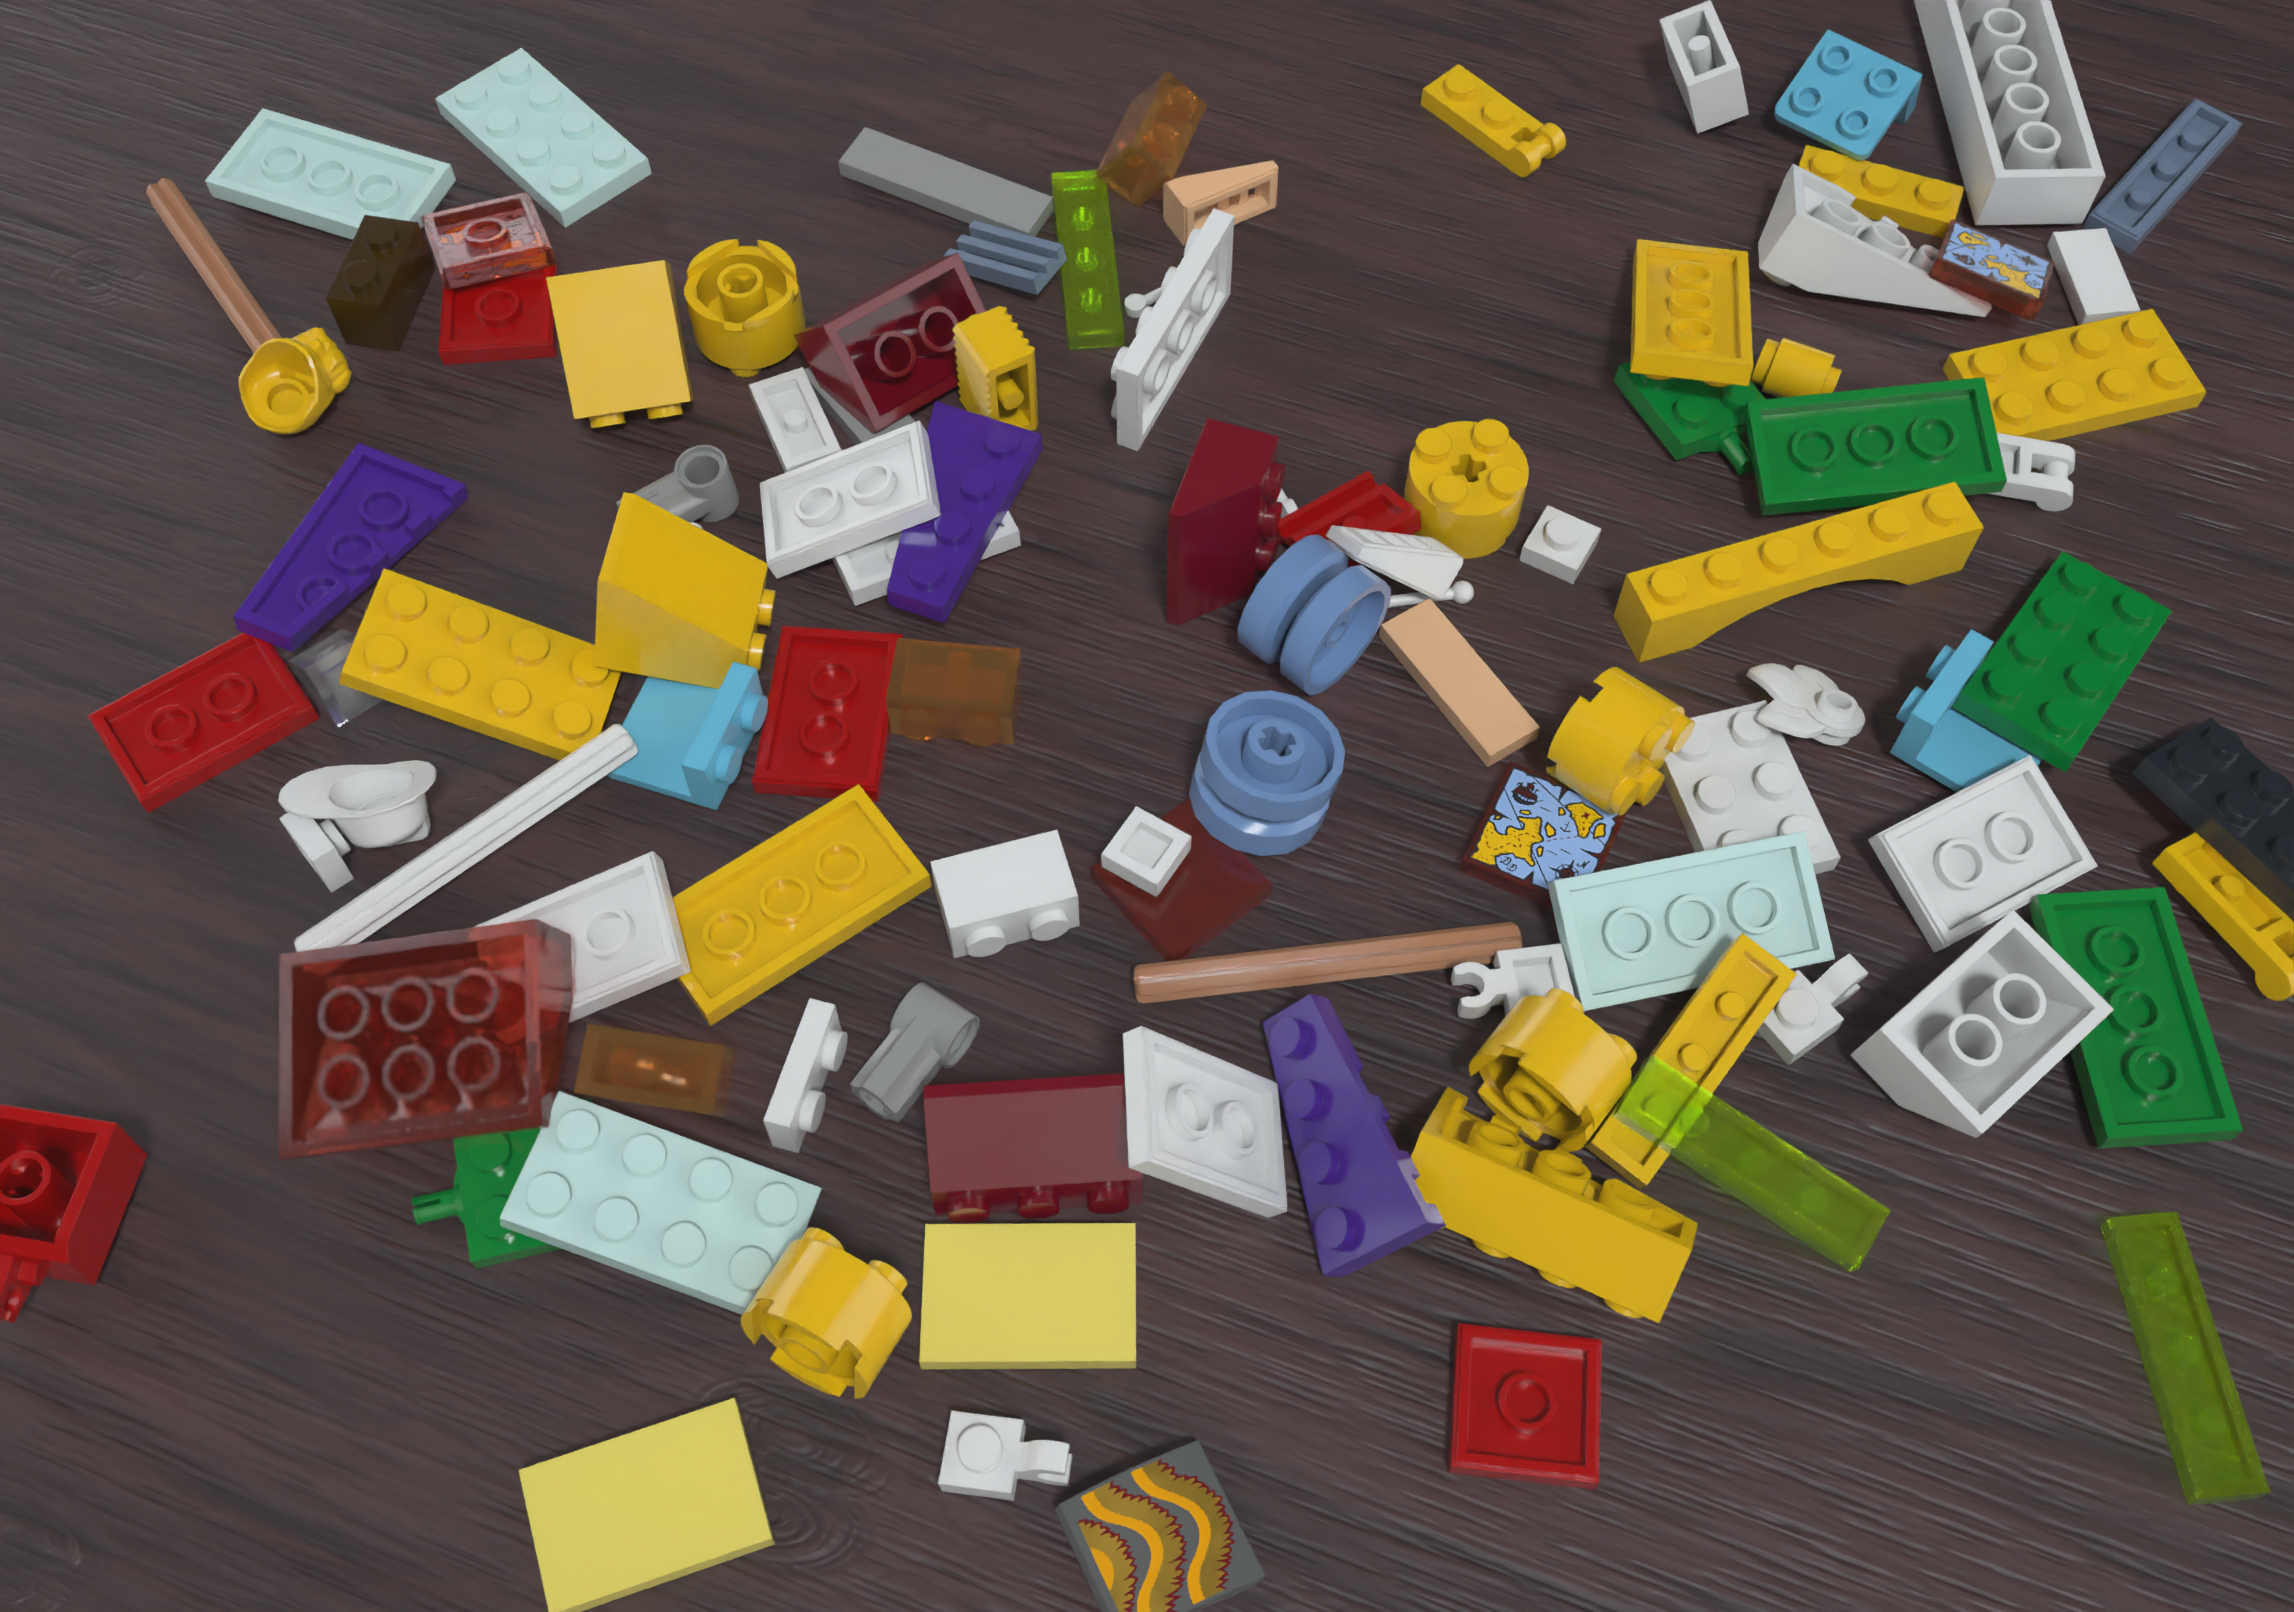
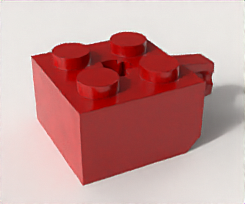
(59, 1198)

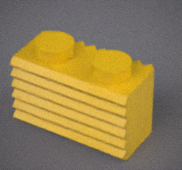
(996, 369)

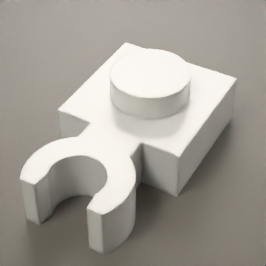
(1515, 975)

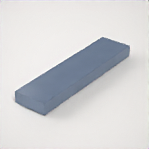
(2163, 175)

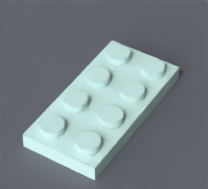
(543, 137)
(326, 176)
(1672, 918)
(657, 1204)

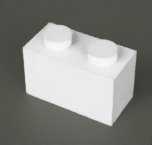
(1704, 66)
(1006, 894)

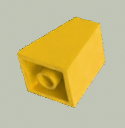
(621, 342)
(677, 599)

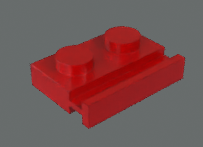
(1354, 505)

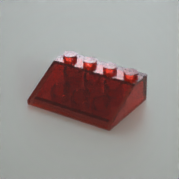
(421, 1038)

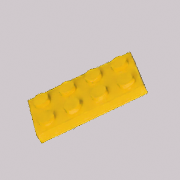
(1691, 313)
(2082, 377)
(478, 668)
(792, 901)

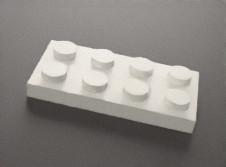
(1172, 329)

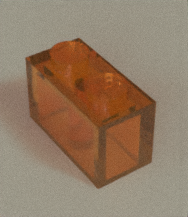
(1151, 139)
(955, 691)
(655, 1070)

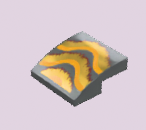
(1160, 1537)

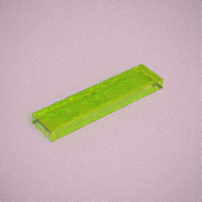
(1090, 270)
(1751, 1163)
(2184, 1359)

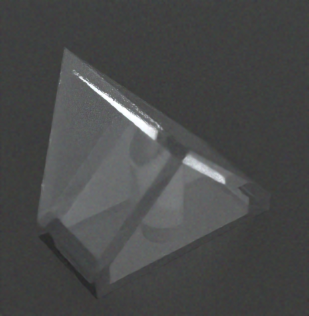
(320, 672)

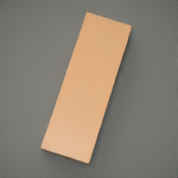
(1459, 682)

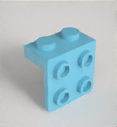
(1848, 96)
(693, 735)
(1945, 740)

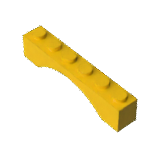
(1697, 595)

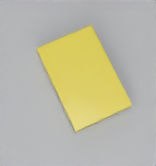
(1029, 1296)
(645, 1508)

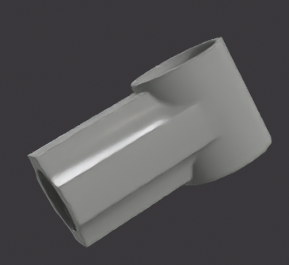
(697, 488)
(922, 1038)

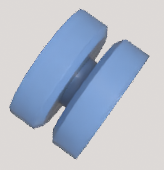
(1313, 614)
(1266, 772)

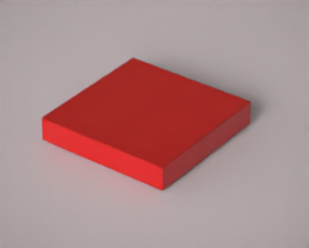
(499, 319)
(1526, 1406)

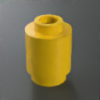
(1794, 369)

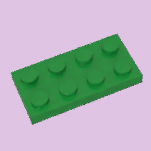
(1873, 445)
(2062, 661)
(2153, 1061)

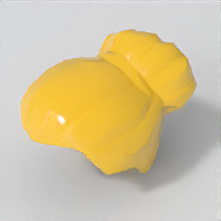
(293, 381)

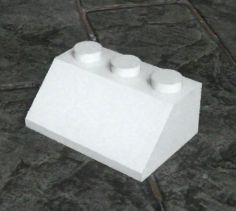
(1983, 1030)

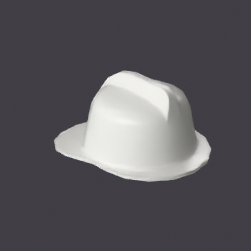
(366, 802)

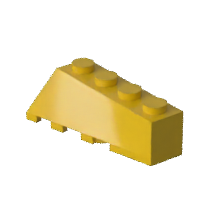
(1550, 1211)

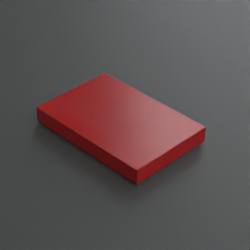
(826, 714)
(202, 719)

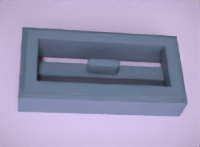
(1010, 251)

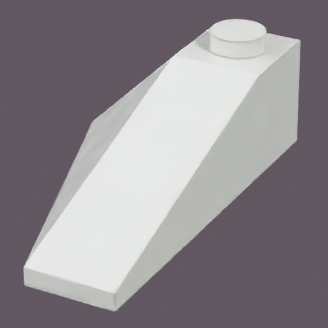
(1837, 251)

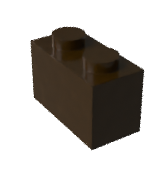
(381, 283)

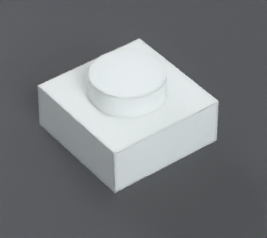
(1560, 544)
(321, 847)
(1146, 851)

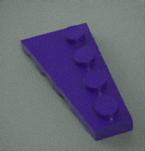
(977, 478)
(352, 532)
(1349, 1167)

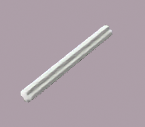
(471, 842)

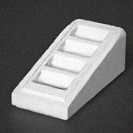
(1409, 559)

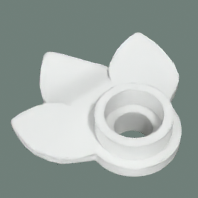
(1807, 704)

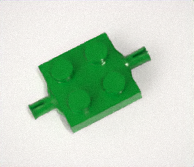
(1692, 414)
(481, 1189)

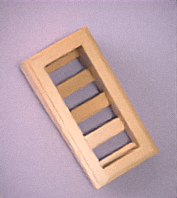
(1193, 197)

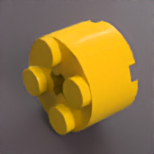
(744, 305)
(1467, 485)
(1618, 742)
(1553, 1069)
(829, 1314)

